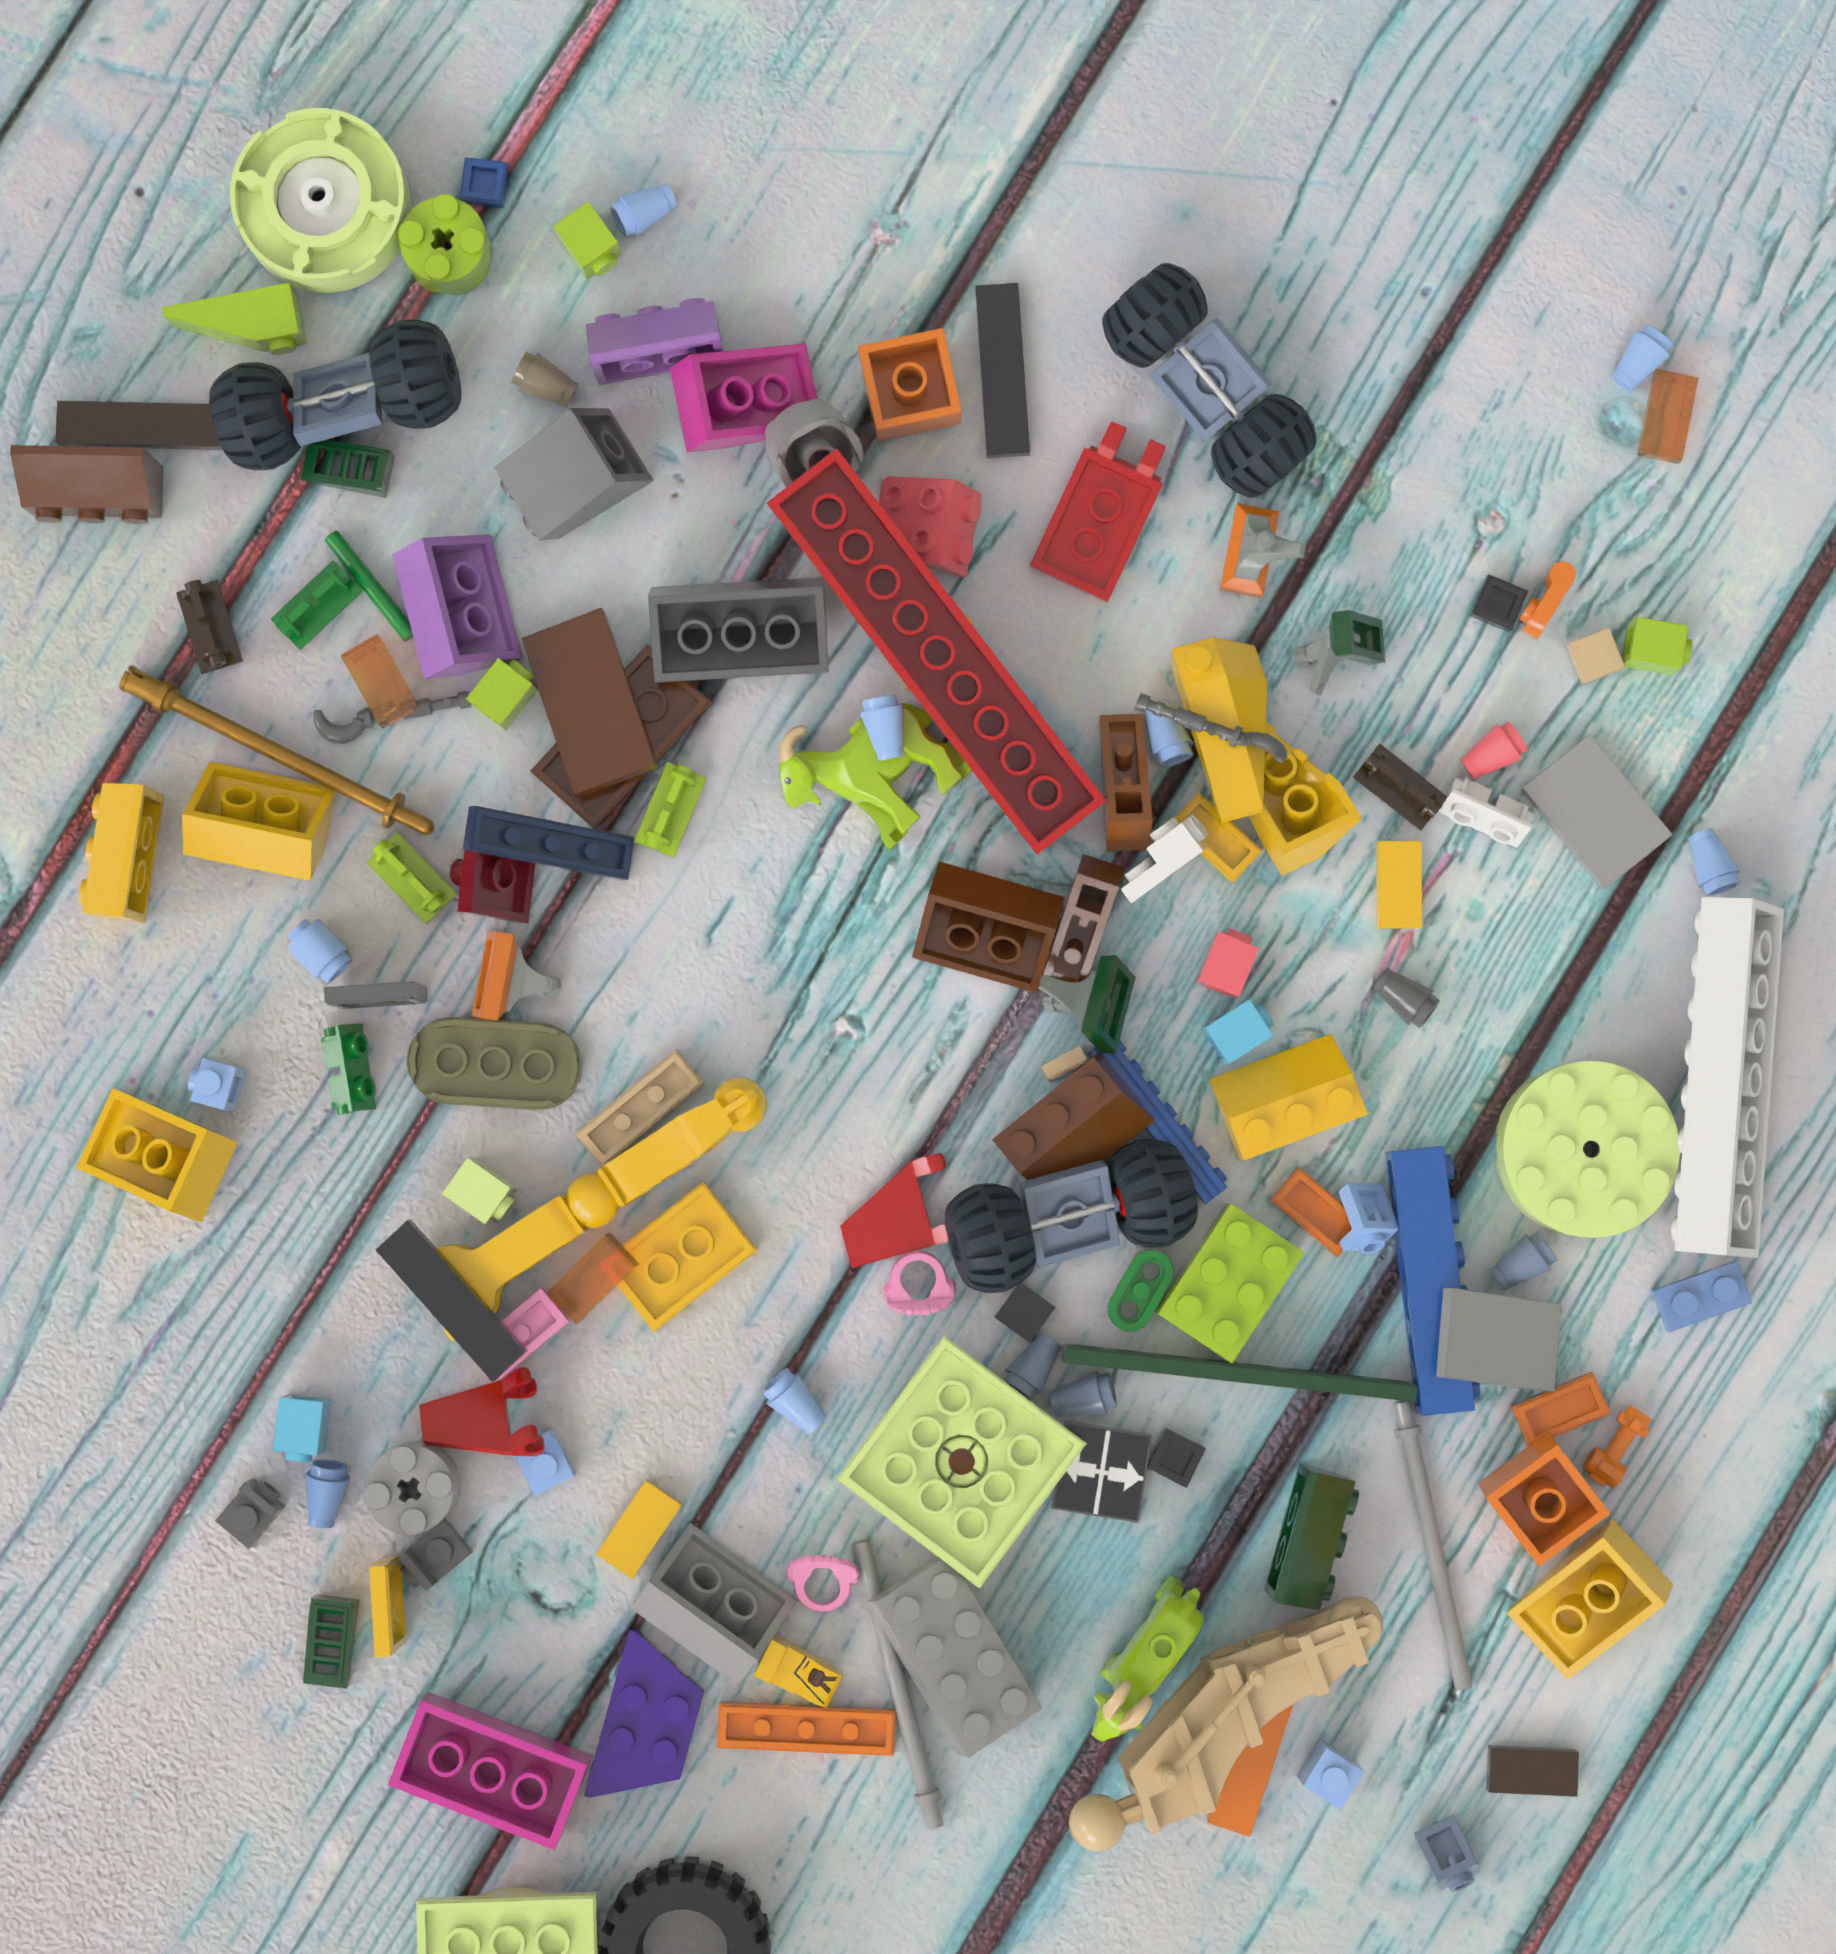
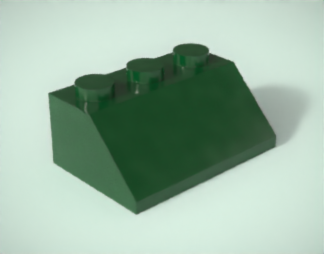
(1311, 1538)

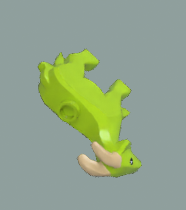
(863, 779)
(1147, 1660)

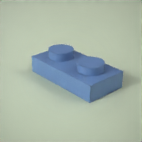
(1701, 1296)

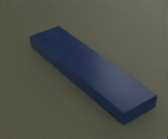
(548, 843)

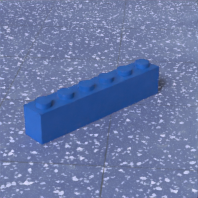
(1426, 1265)

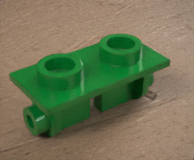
(316, 605)
(348, 1048)

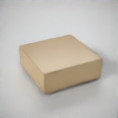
(1595, 656)
(1063, 1064)

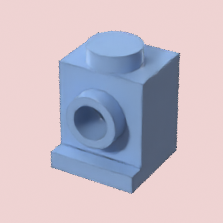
(216, 1084)

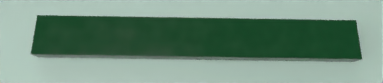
(1239, 1372)

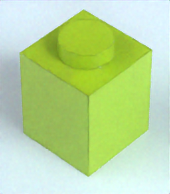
(588, 241)
(1656, 646)
(503, 692)

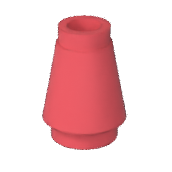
(1494, 751)

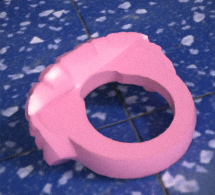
(940, 1295)
(844, 1571)

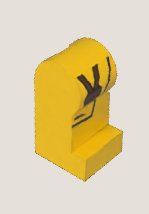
(798, 1672)

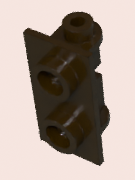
(209, 625)
(1400, 787)

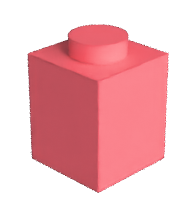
(1228, 963)

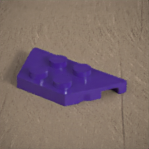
(645, 1722)

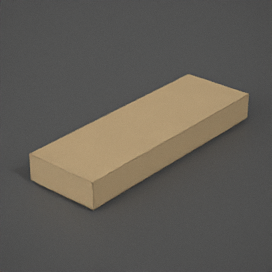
(639, 1108)

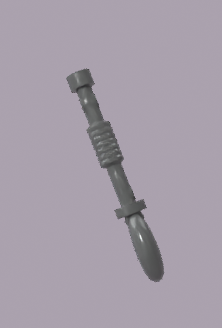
(365, 719)
(1199, 723)

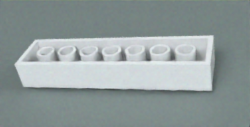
(1728, 1077)

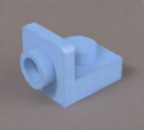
(1369, 1217)
(548, 1467)

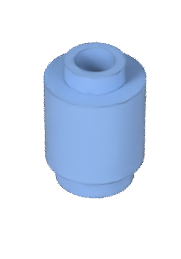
(319, 950)

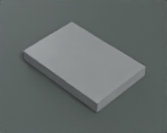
(1596, 812)
(1498, 1340)

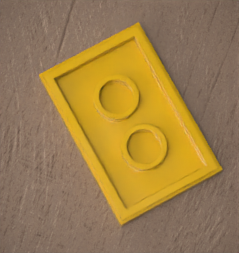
(683, 1255)

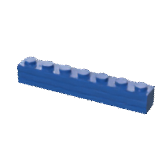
(1207, 1181)

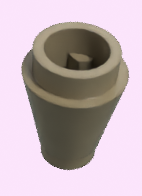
(543, 380)

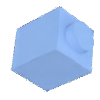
(1330, 1774)

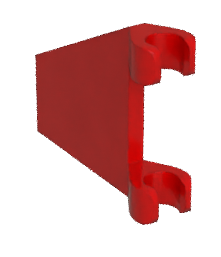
(894, 1217)
(480, 1418)

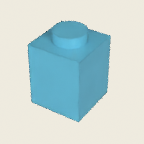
(1239, 1031)
(301, 1427)

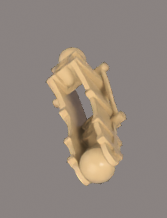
(1200, 1731)

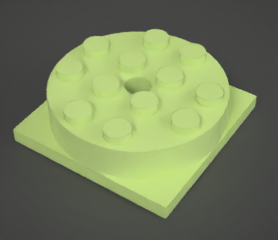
(907, 1470)
(509, 1923)

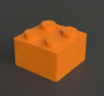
(910, 384)
(1543, 1499)

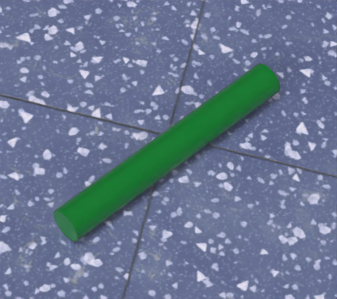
(369, 584)

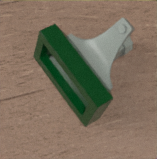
(1347, 637)
(1096, 1002)

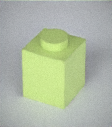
(480, 1192)

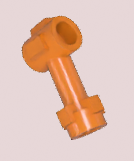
(1605, 1465)

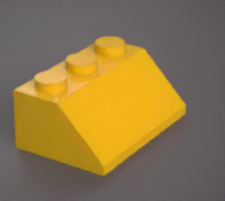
(258, 820)
(121, 852)
(1287, 1097)

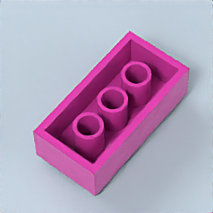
(490, 1770)

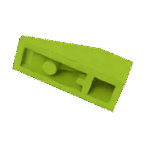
(253, 318)

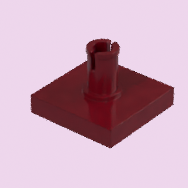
(493, 886)

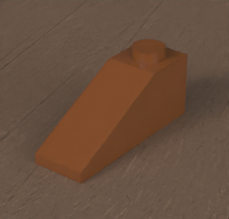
(1125, 782)

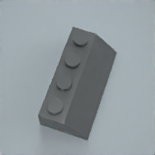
(738, 629)

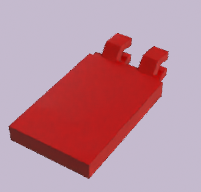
(1100, 516)

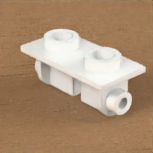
(1504, 822)

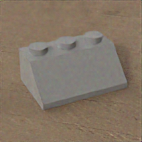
(713, 1604)

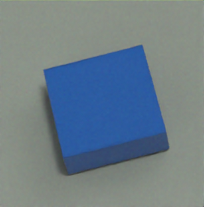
(484, 182)

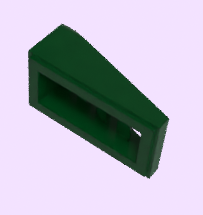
(381, 472)
(334, 1605)

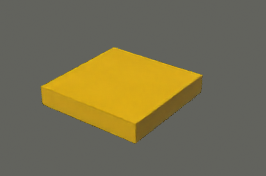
(387, 1605)

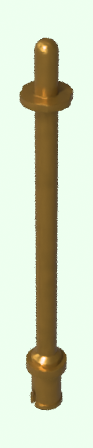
(166, 697)

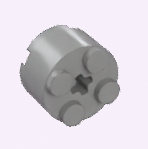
(807, 435)
(387, 1491)

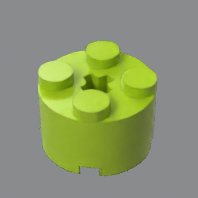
(443, 221)

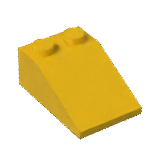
(157, 1155)
(1591, 1599)

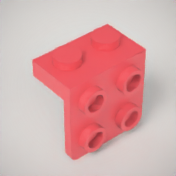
(934, 518)

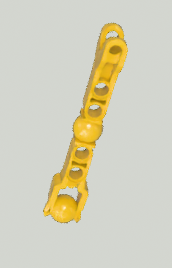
(596, 1197)

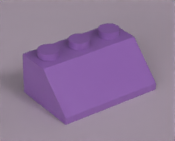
(651, 340)
(456, 604)

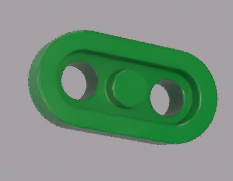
(1142, 1291)

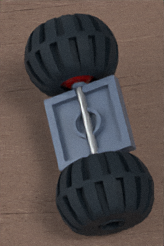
(1209, 380)
(267, 421)
(1070, 1214)

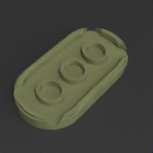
(494, 1063)

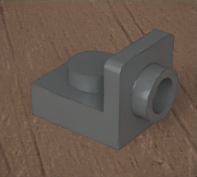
(251, 1511)
(433, 1556)

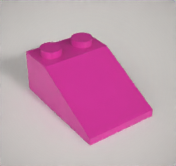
(735, 394)

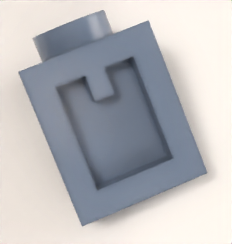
(1448, 1854)

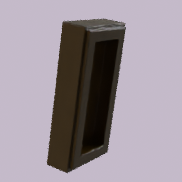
(1532, 1771)

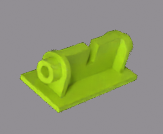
(670, 809)
(411, 877)

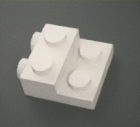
(1171, 849)

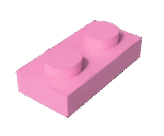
(535, 1323)

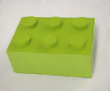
(1229, 1282)

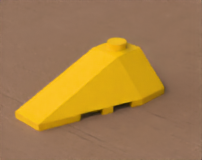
(1230, 689)
(1301, 810)

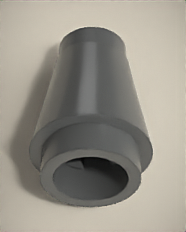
(1406, 997)

